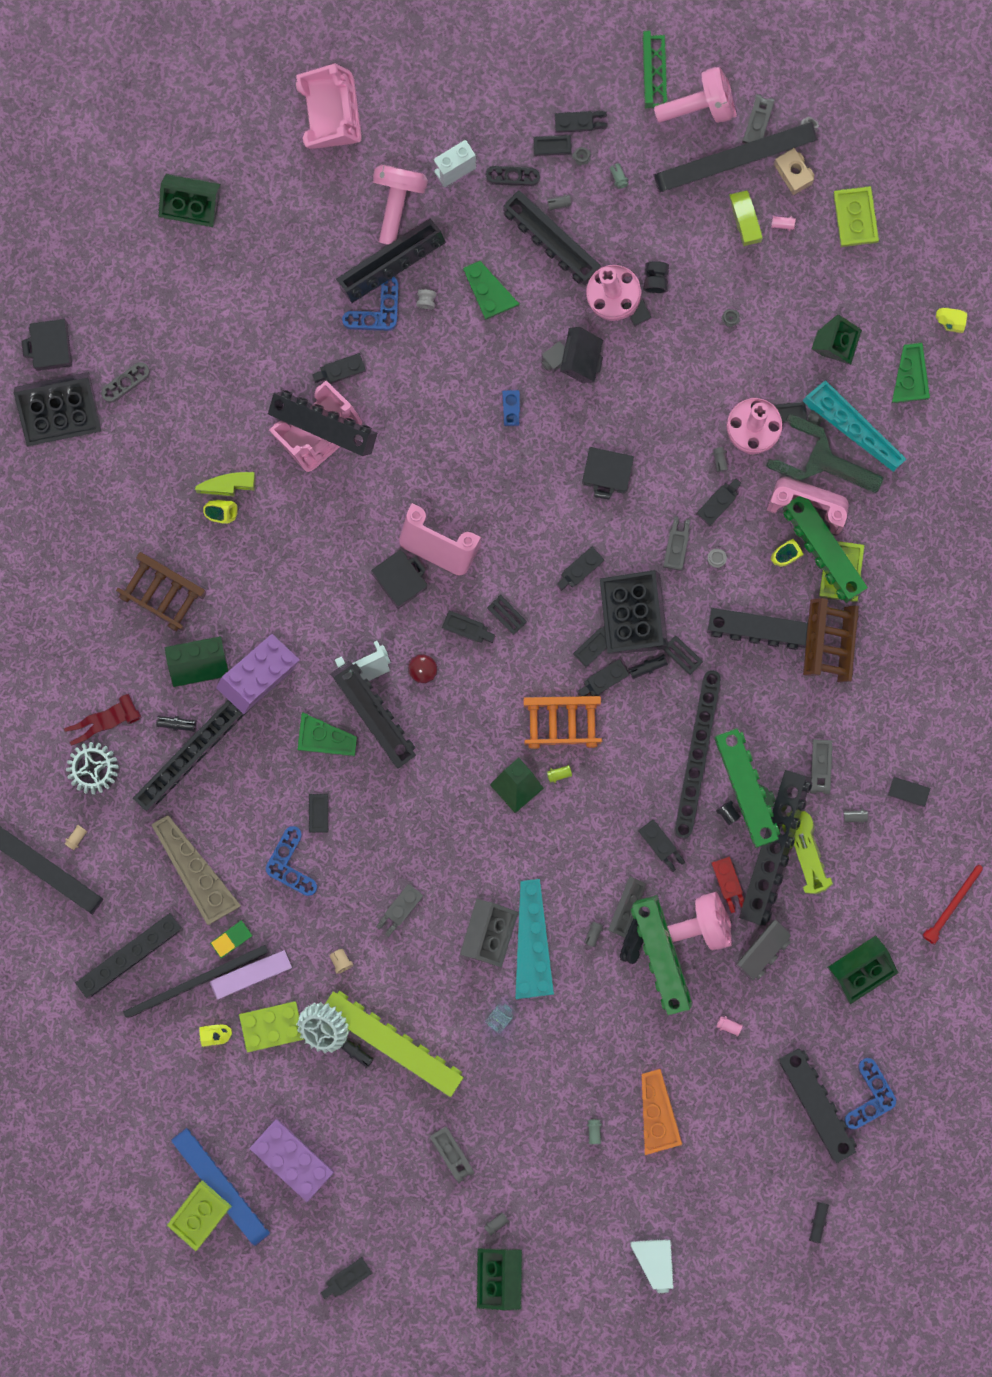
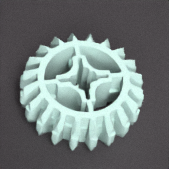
(84, 770)
(323, 1027)

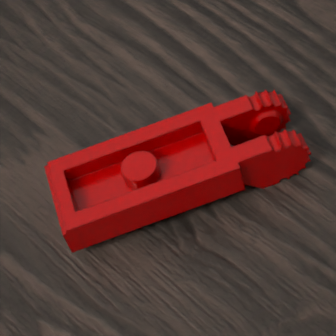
(728, 882)

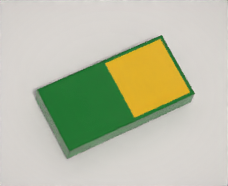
(231, 939)

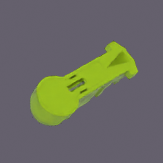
(810, 856)

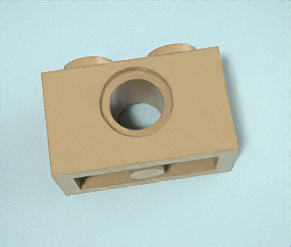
(794, 182)

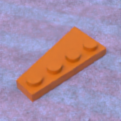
(659, 1120)

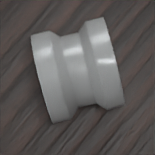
(426, 299)

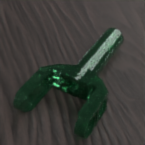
(823, 460)

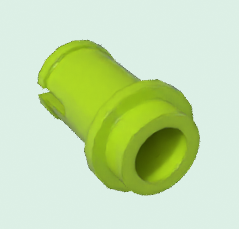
(558, 774)

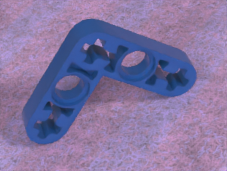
(379, 317)
(282, 863)
(876, 1101)

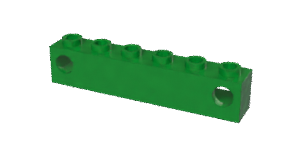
(824, 548)
(746, 788)
(662, 955)

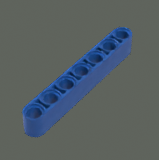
(215, 1178)

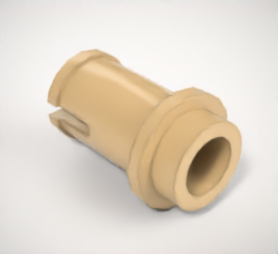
(75, 837)

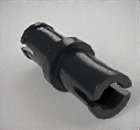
(648, 666)
(176, 723)
(357, 1053)
(818, 1222)

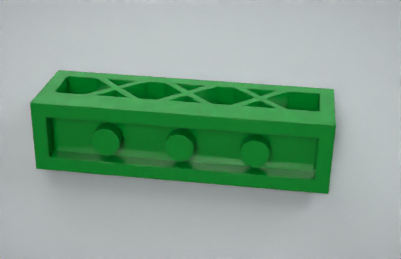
(647, 69)

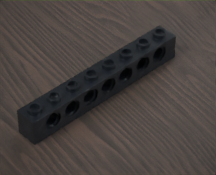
(188, 756)
(767, 854)

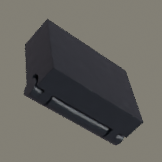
(49, 345)
(582, 355)
(607, 471)
(400, 578)

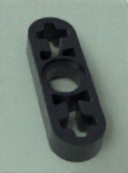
(498, 181)

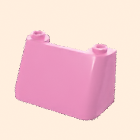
(330, 107)
(305, 447)
(834, 504)
(436, 548)

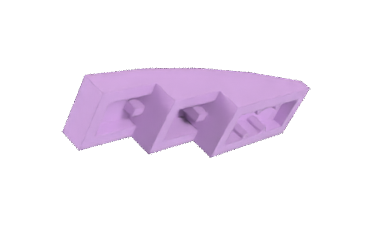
(250, 975)

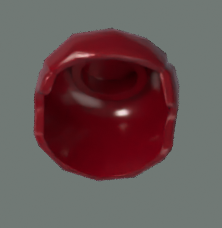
(422, 668)

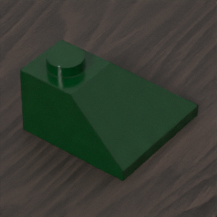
(837, 340)
(517, 785)

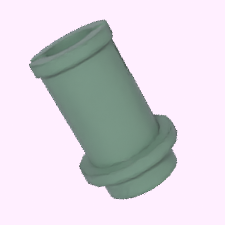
(619, 177)
(594, 1131)

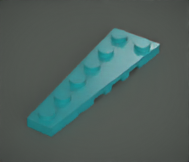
(848, 420)
(533, 959)

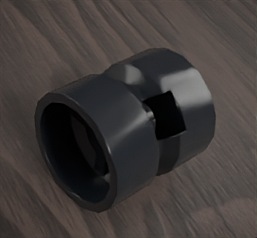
(656, 277)

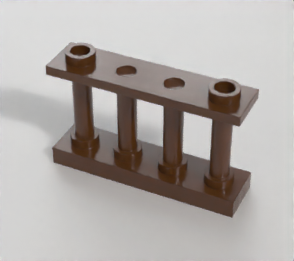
(162, 572)
(815, 640)

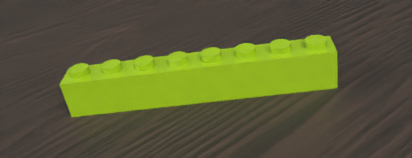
(396, 1046)

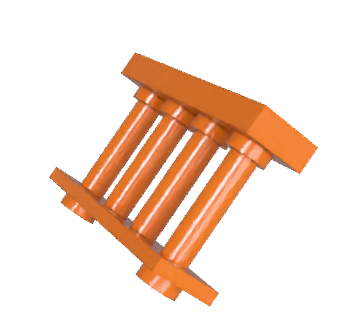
(552, 705)

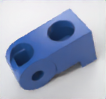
(511, 407)

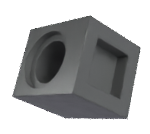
(553, 357)

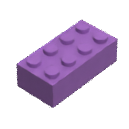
(257, 673)
(291, 1160)

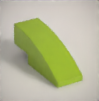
(745, 218)
(227, 483)

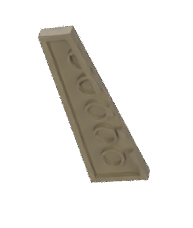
(203, 884)

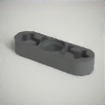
(110, 386)

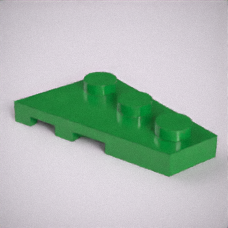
(488, 291)
(911, 376)
(324, 738)

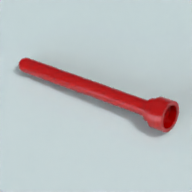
(932, 934)

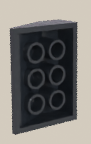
(57, 409)
(634, 612)

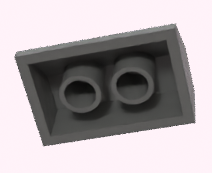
(489, 933)
(764, 951)

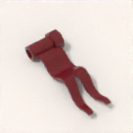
(107, 719)

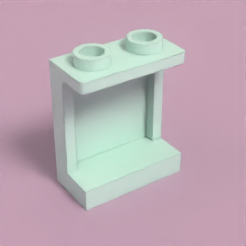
(455, 163)
(371, 665)

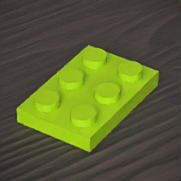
(855, 216)
(855, 555)
(270, 1026)
(199, 1215)

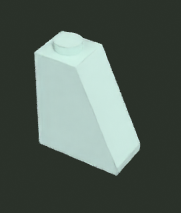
(656, 1262)

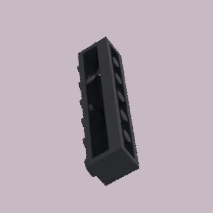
(551, 238)
(391, 260)
(322, 423)
(758, 628)
(373, 714)
(129, 956)
(817, 1106)

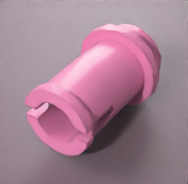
(784, 223)
(729, 1026)

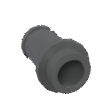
(559, 202)
(720, 459)
(856, 816)
(593, 934)
(496, 1224)

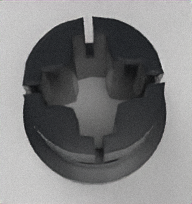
(728, 812)

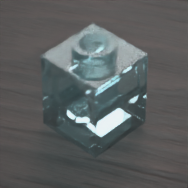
(499, 1018)

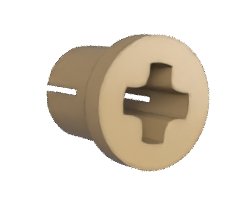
(340, 961)

